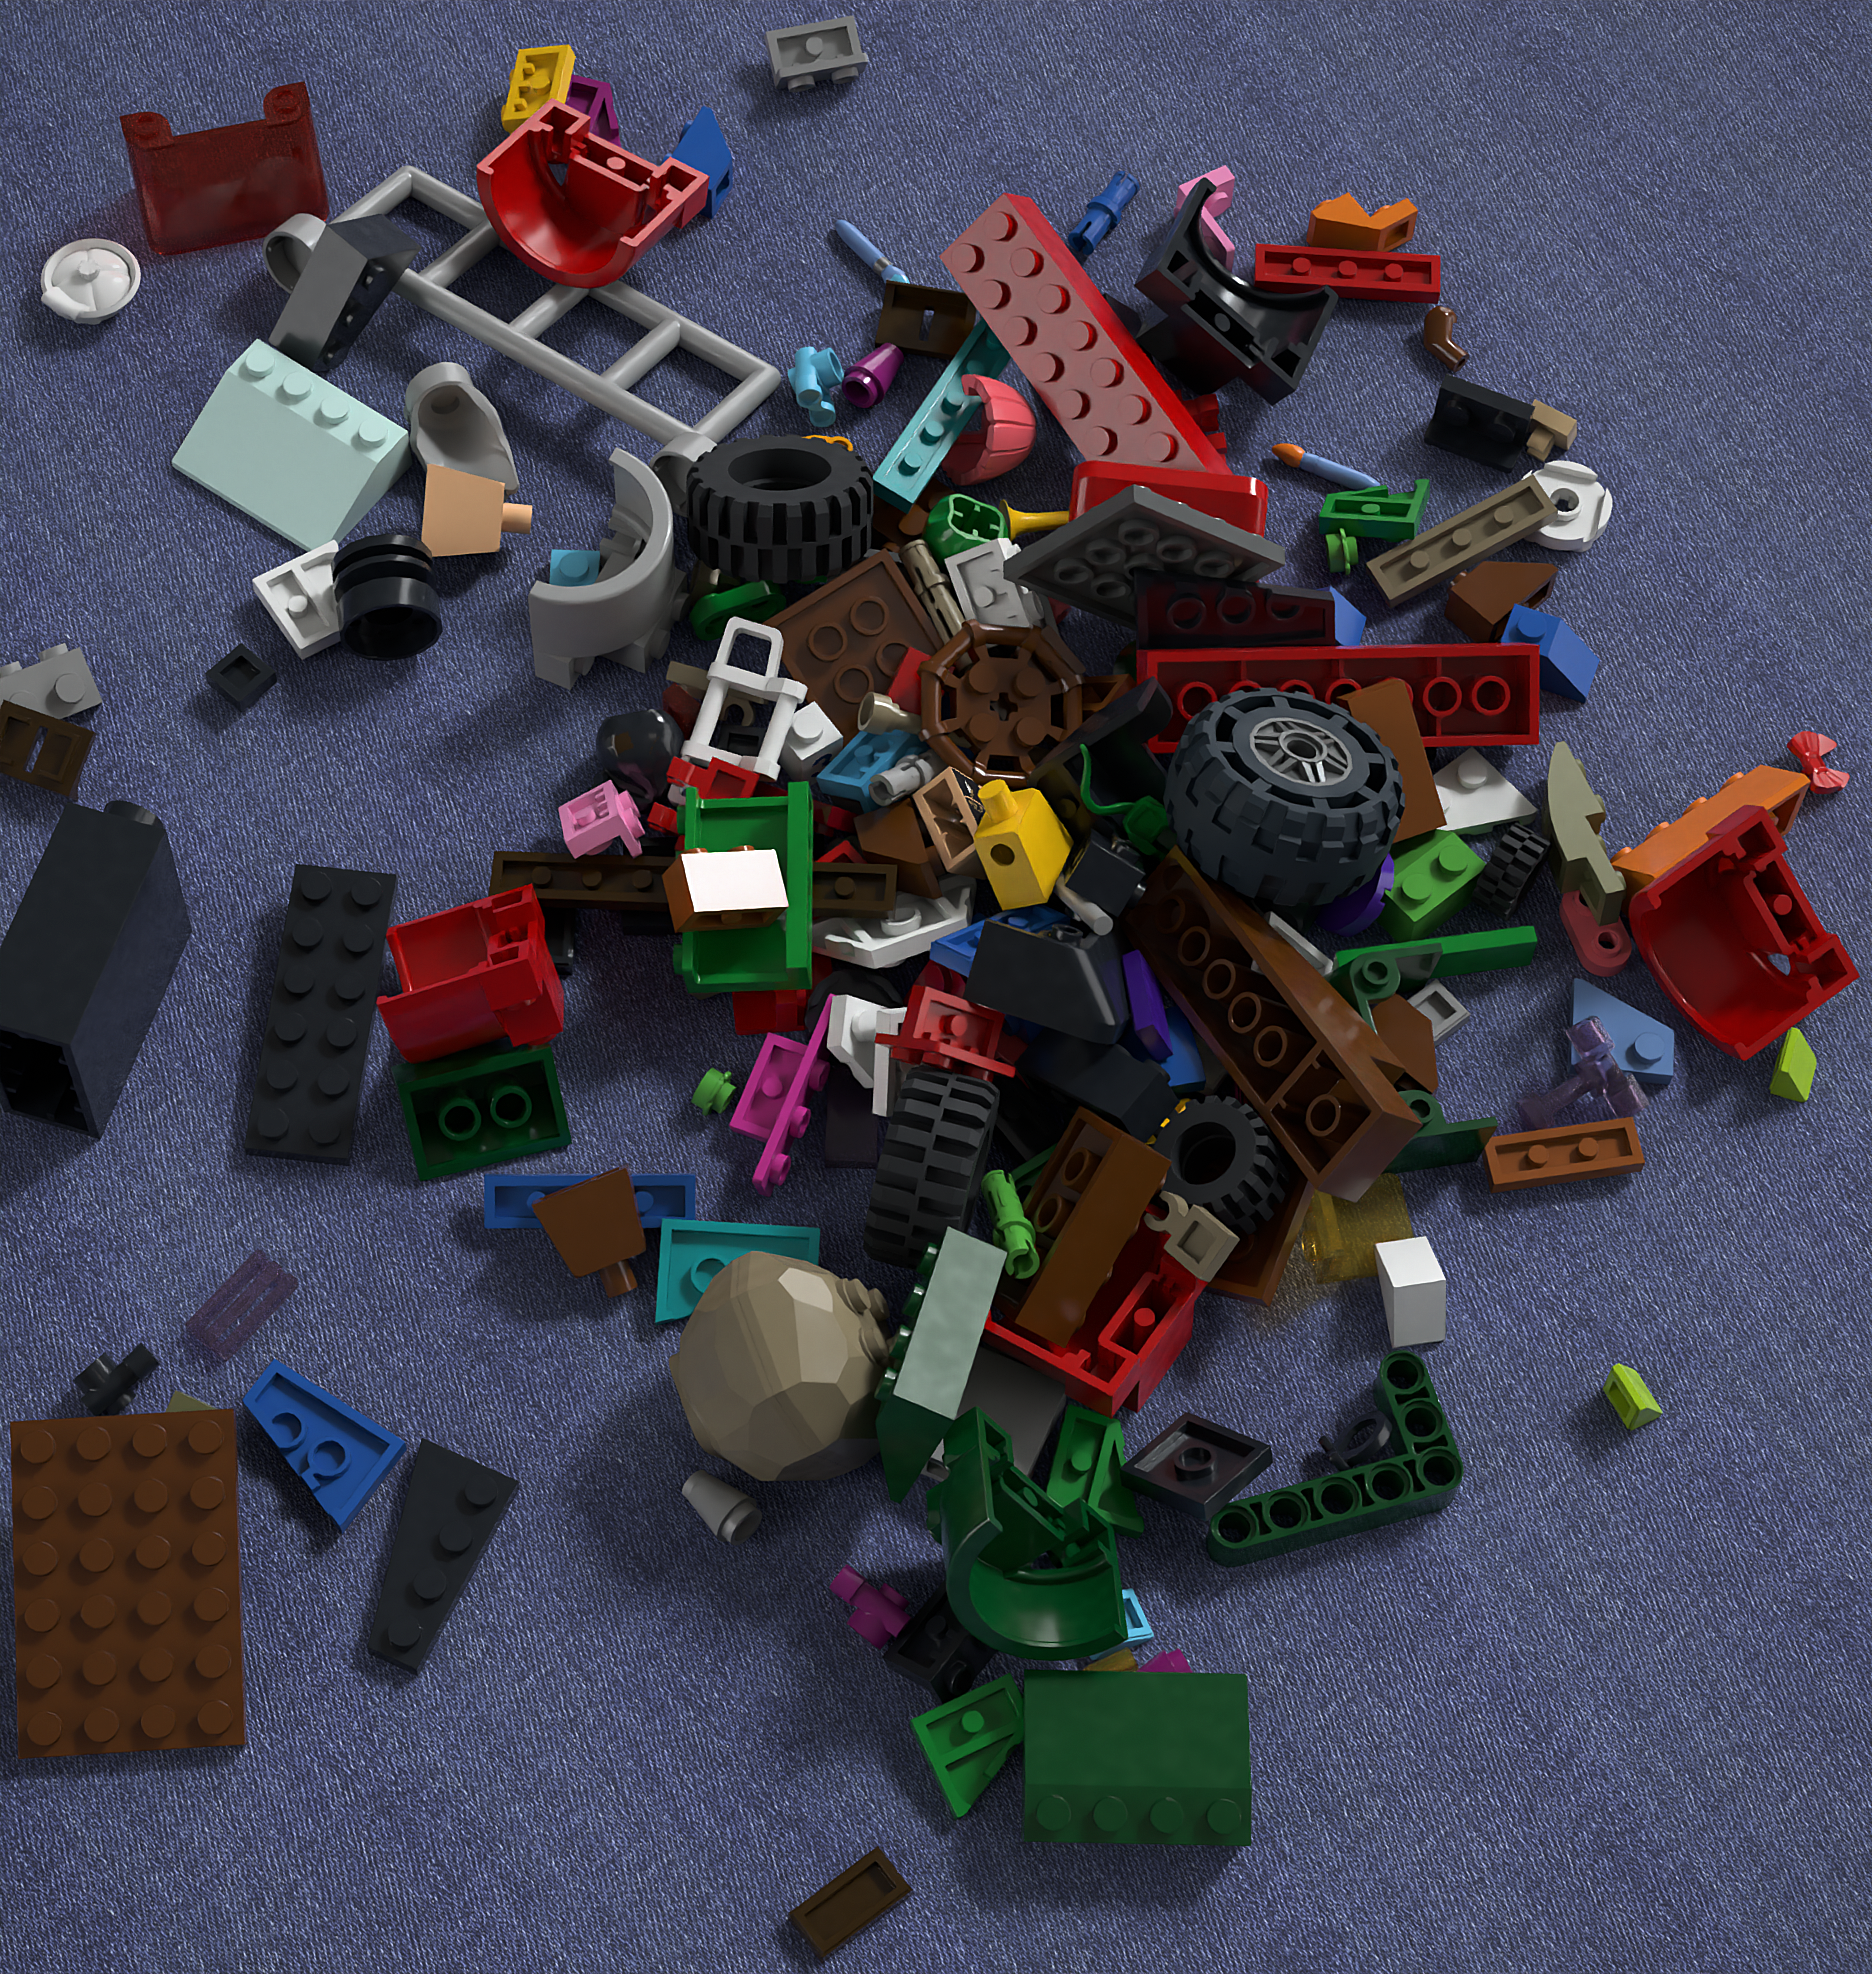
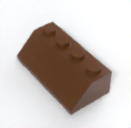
(1081, 1218)

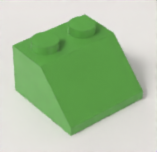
(1430, 885)

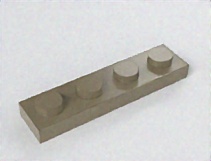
(1461, 541)

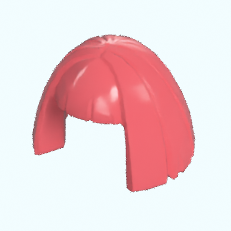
(1004, 437)

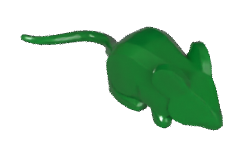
(1143, 821)

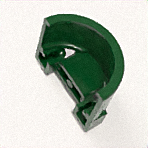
(992, 1532)

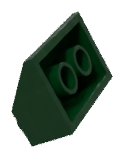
(481, 1106)

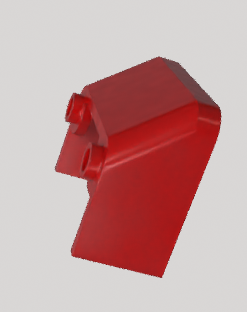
(1233, 498)

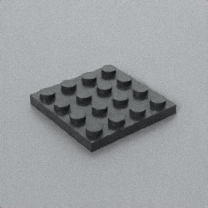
(1095, 554)

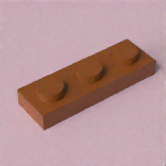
(1562, 1155)

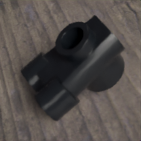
(108, 1384)

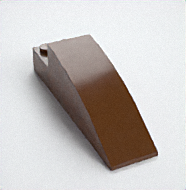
(1274, 1027)

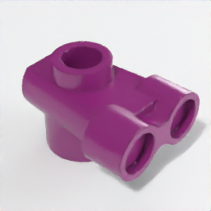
(877, 1612)

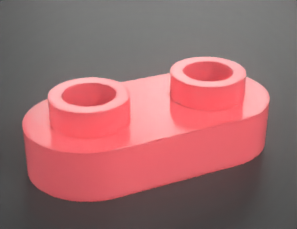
(1586, 935)

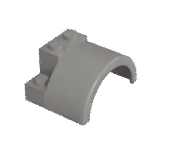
(633, 598)

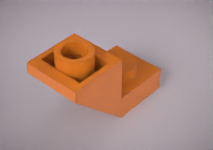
(1346, 225)

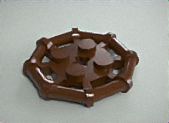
(986, 682)

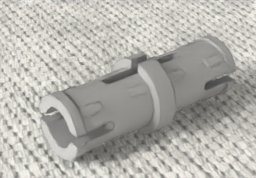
(906, 777)

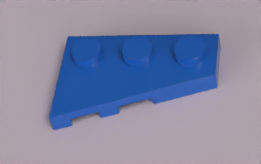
(323, 1441)

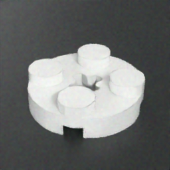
(1587, 498)

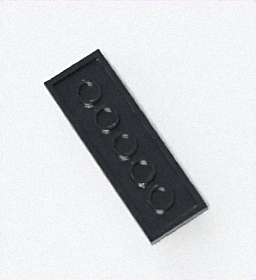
(321, 1015)

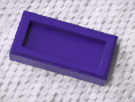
(1146, 1005)

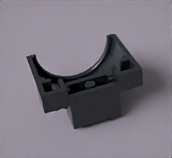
(1216, 325)

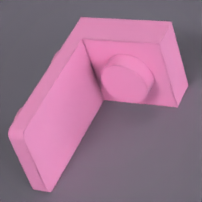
(1214, 206)

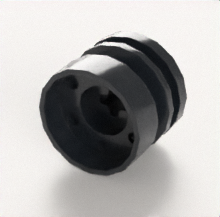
(386, 597)

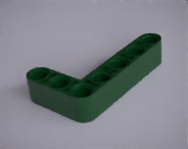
(1354, 1486)

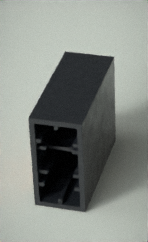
(88, 965)

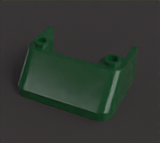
(1373, 980)

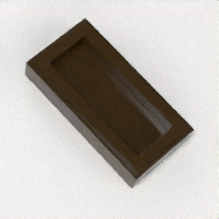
(850, 1904)

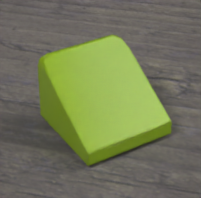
(1793, 1068)
(1630, 1397)

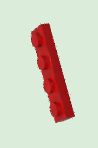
(1348, 272)

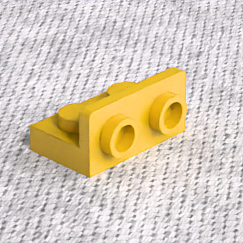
(536, 79)

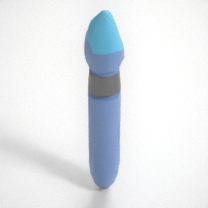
(869, 252)

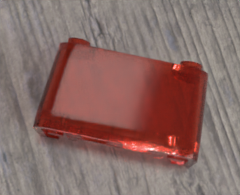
(227, 179)

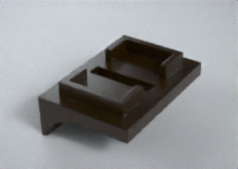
(904, 315)
(61, 754)

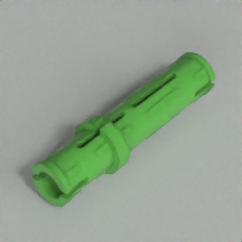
(1011, 1229)

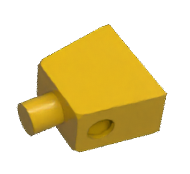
(1020, 844)

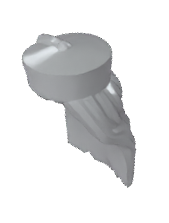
(457, 426)

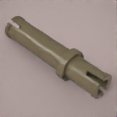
(933, 591)

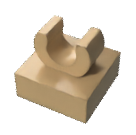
(1548, 429)

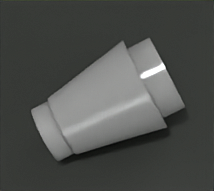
(722, 1507)

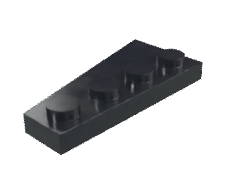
(1227, 613)
(439, 1543)

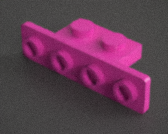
(778, 1098)

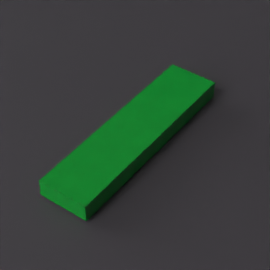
(1467, 952)

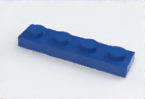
(658, 1195)

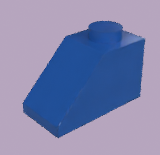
(1565, 660)

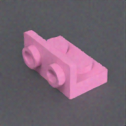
(597, 818)

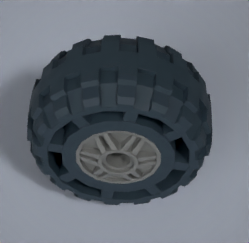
(1283, 796)

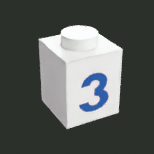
(809, 744)

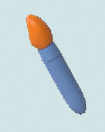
(1296, 457)

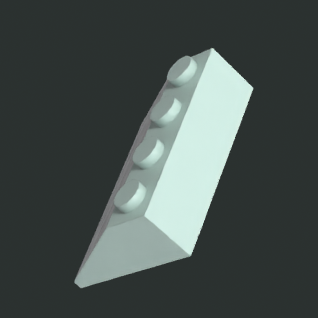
(292, 449)

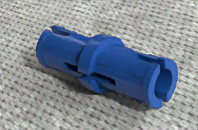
(1103, 212)

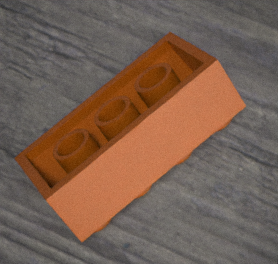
(1667, 843)

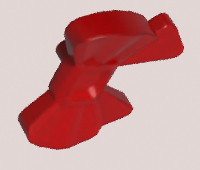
(1809, 749)

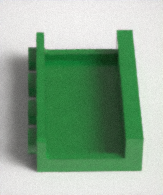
(762, 956)

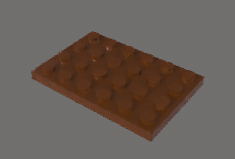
(127, 1583)

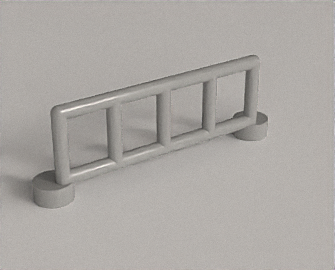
(292, 243)

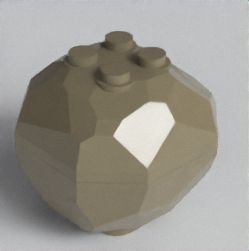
(784, 1368)

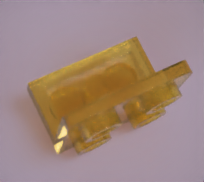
(1342, 1232)

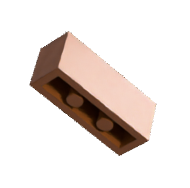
(1390, 714)

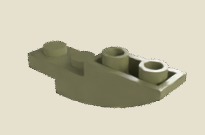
(1578, 853)

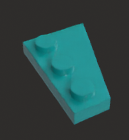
(700, 1249)

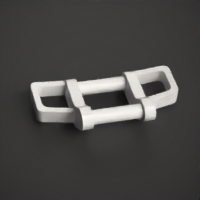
(722, 676)

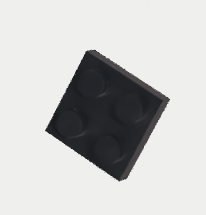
(1196, 1466)

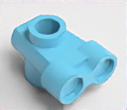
(811, 382)

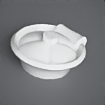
(90, 280)

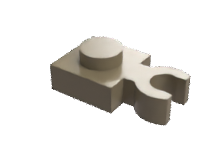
(1197, 1236)

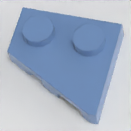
(1640, 1041)

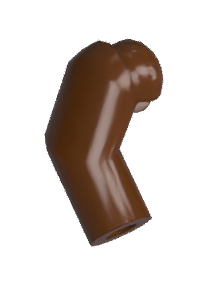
(1438, 338)

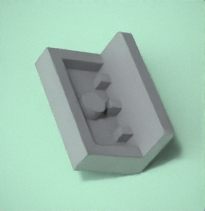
(815, 54)
(54, 687)

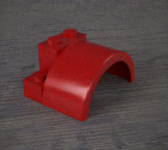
(602, 213)
(1716, 923)
(473, 978)
(1128, 1331)

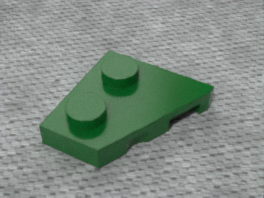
(1375, 512)
(1088, 1467)
(970, 1740)

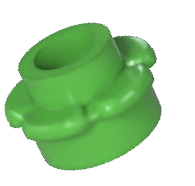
(1341, 552)
(714, 1092)

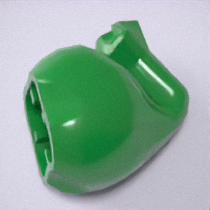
(959, 525)

